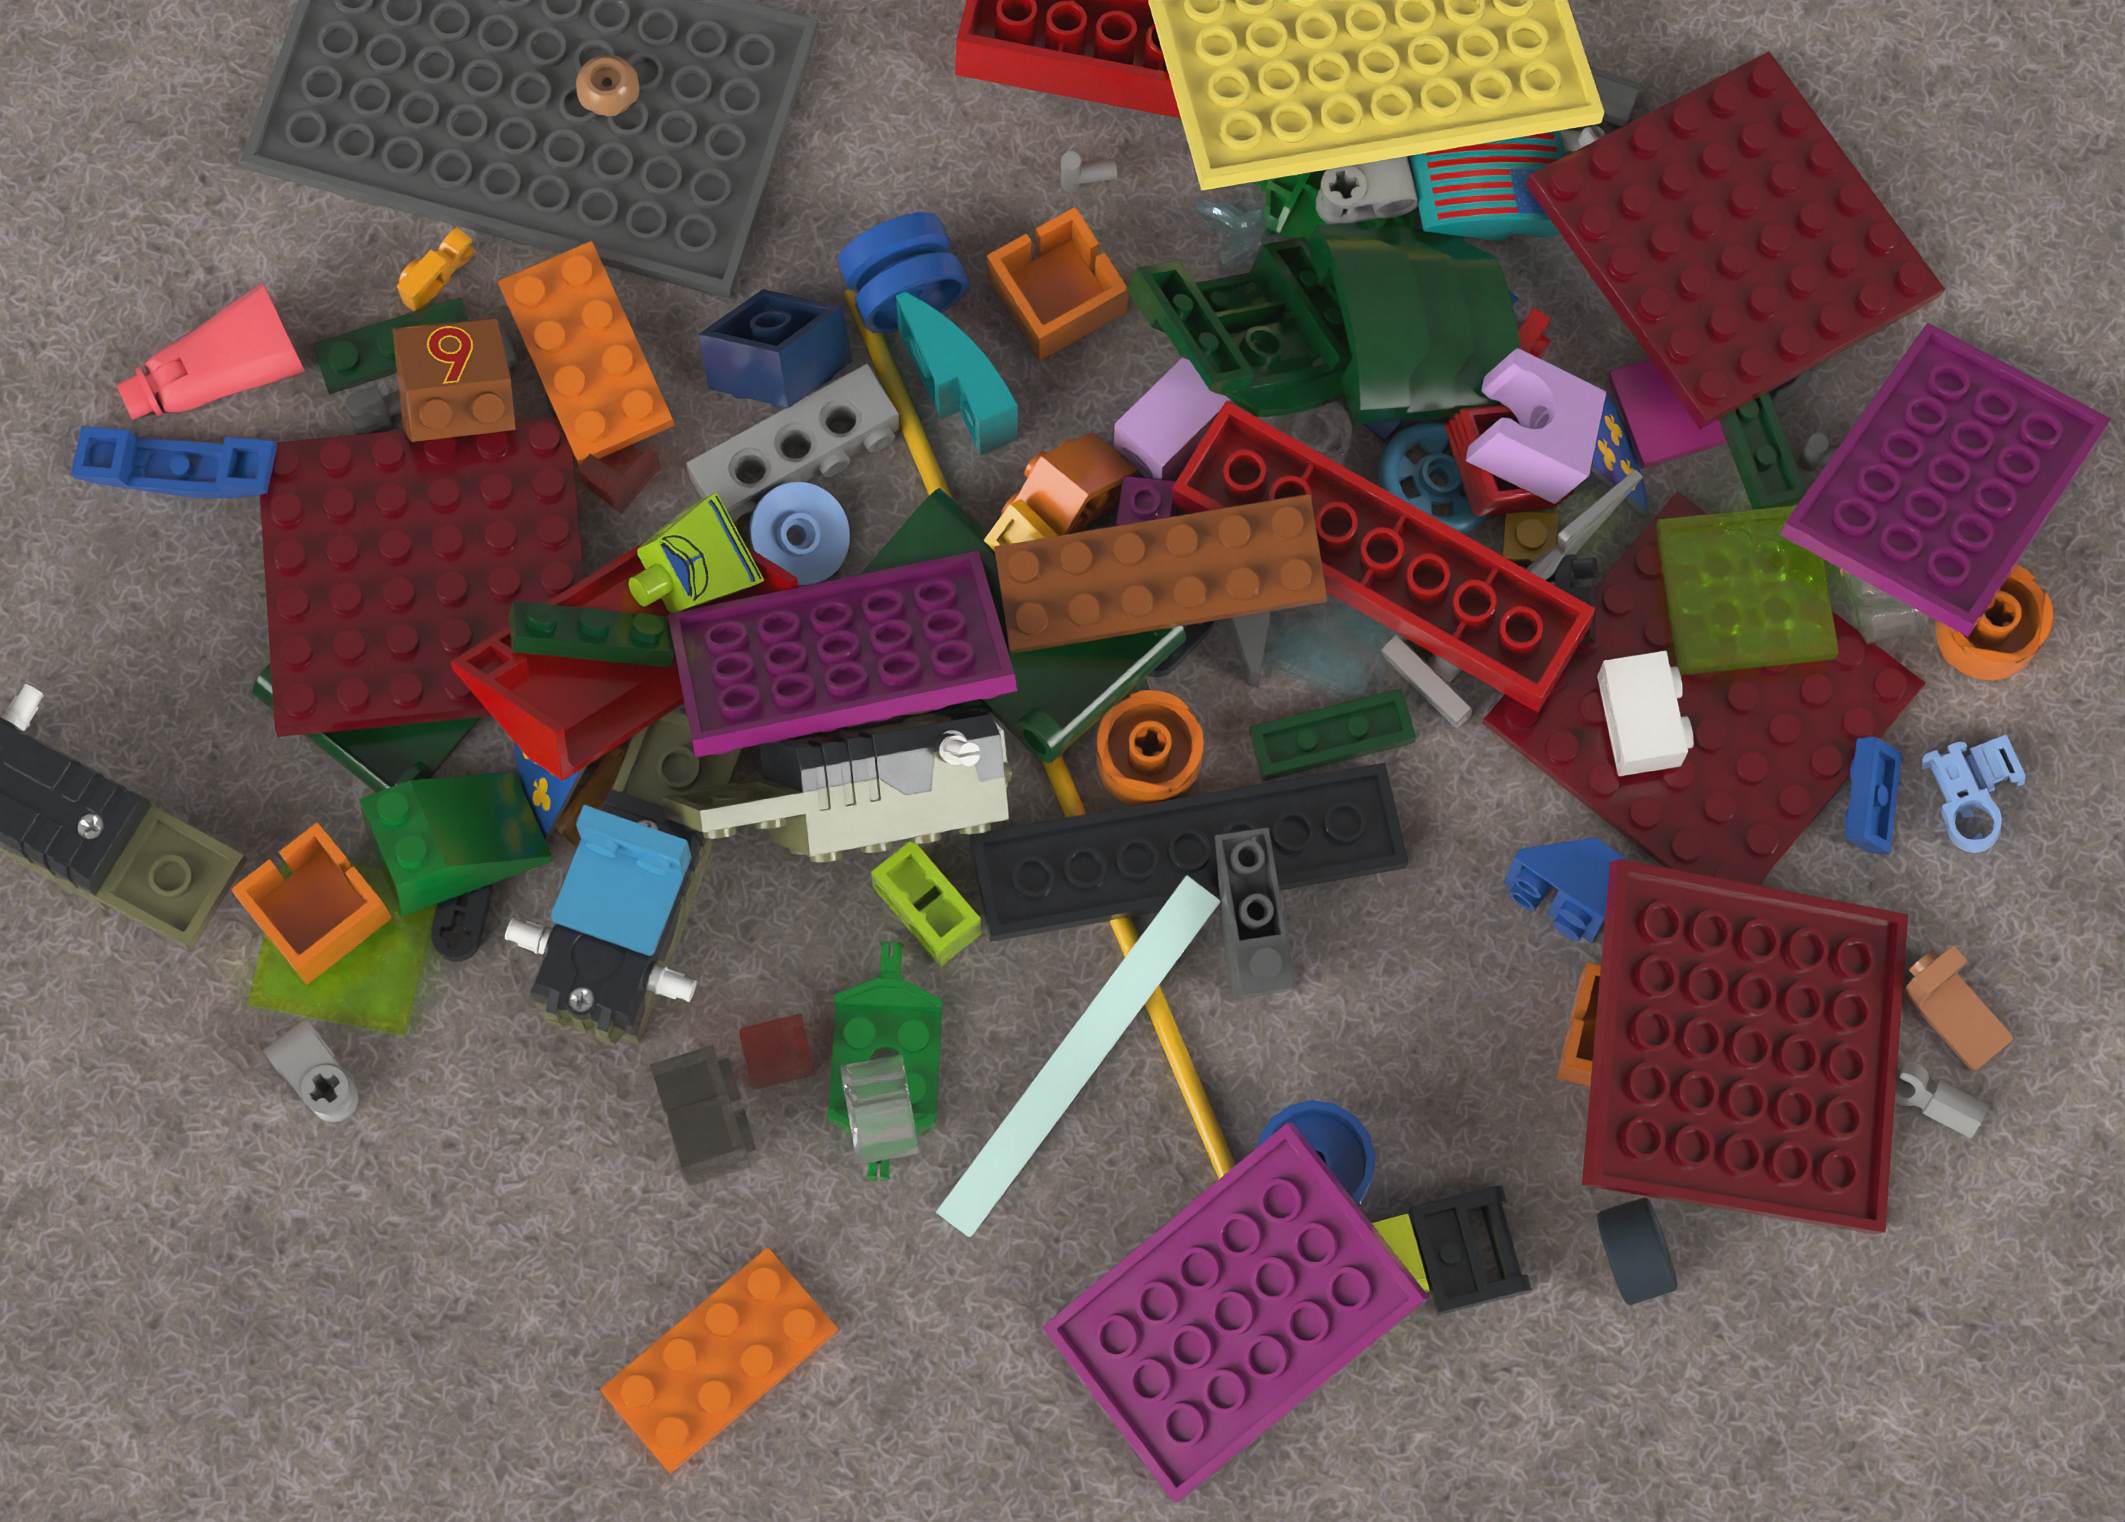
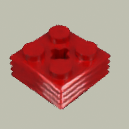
(1484, 490)

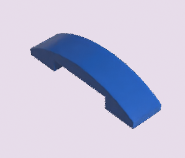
(173, 466)

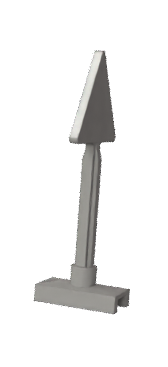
(1434, 676)

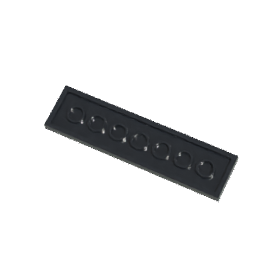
(1138, 855)

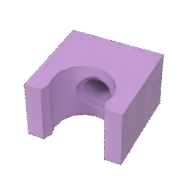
(1168, 423)
(1556, 429)

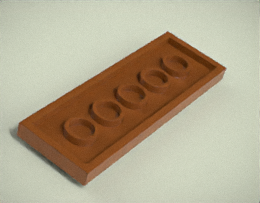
(1160, 574)

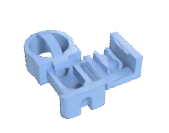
(1976, 778)

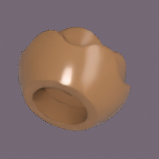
(610, 99)

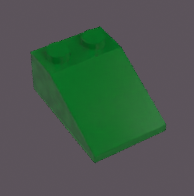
(452, 836)

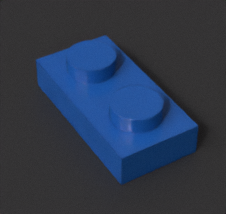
(1873, 795)

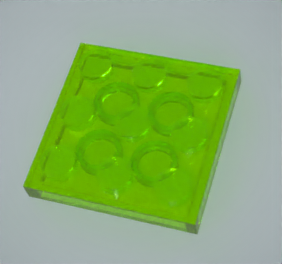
(1743, 592)
(364, 989)

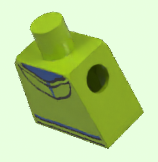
(694, 559)

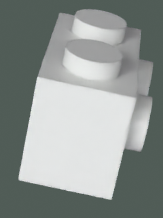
(1644, 713)

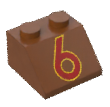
(453, 379)

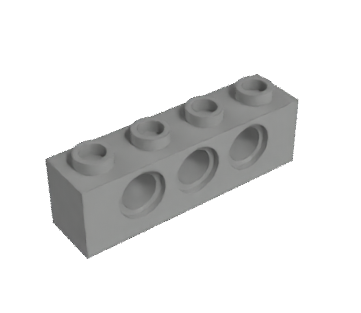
(761, 447)

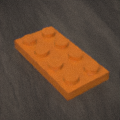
(586, 353)
(719, 1360)

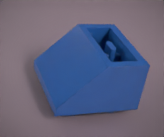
(1580, 875)

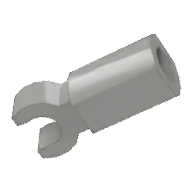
(1940, 1100)

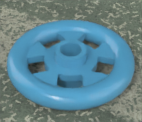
(1396, 467)

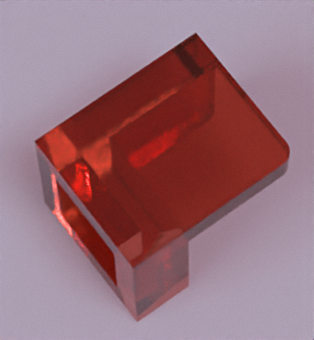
(619, 475)
(777, 1051)

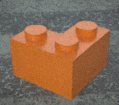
(1074, 483)

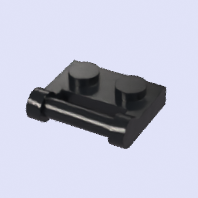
(1453, 1255)

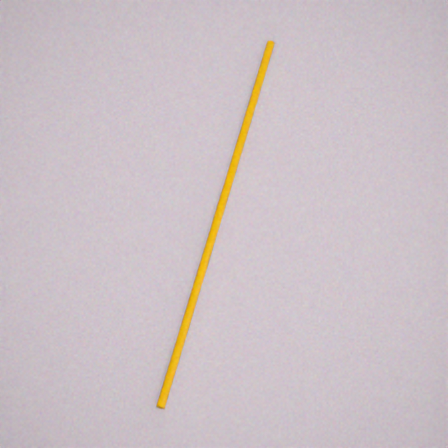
(1057, 772)

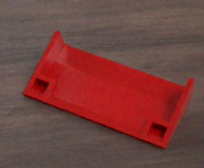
(580, 709)

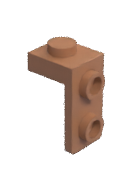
(1955, 1009)

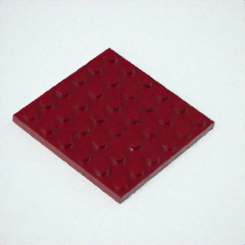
(1734, 238)
(401, 561)
(1764, 738)
(1745, 1048)

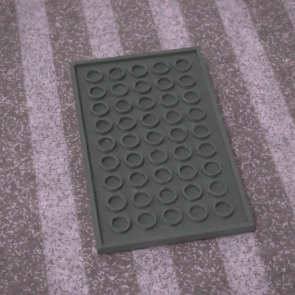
(481, 124)

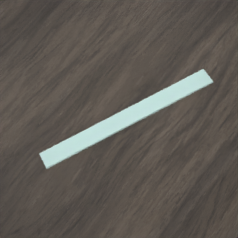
(1078, 1056)

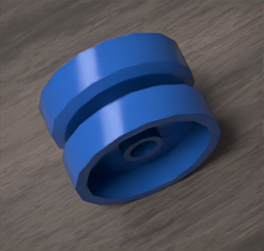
(899, 258)
(1336, 1138)

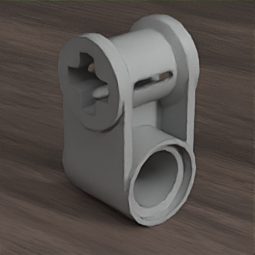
(1372, 191)
(309, 1067)

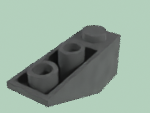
(1252, 915)

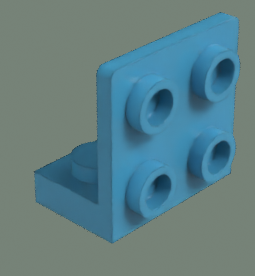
(621, 881)

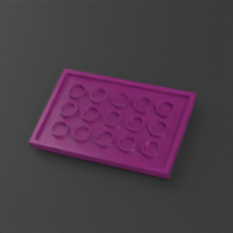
(1946, 478)
(840, 653)
(1235, 1312)

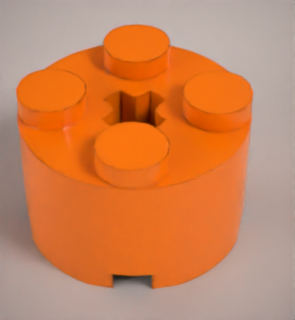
(2001, 650)
(1143, 720)

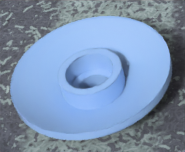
(818, 520)

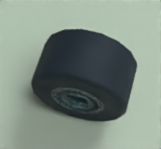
(1637, 1251)

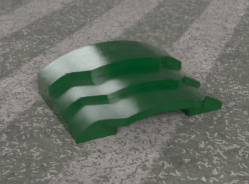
(1418, 317)
(1254, 336)

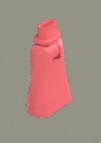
(225, 355)

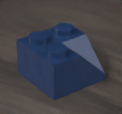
(775, 348)

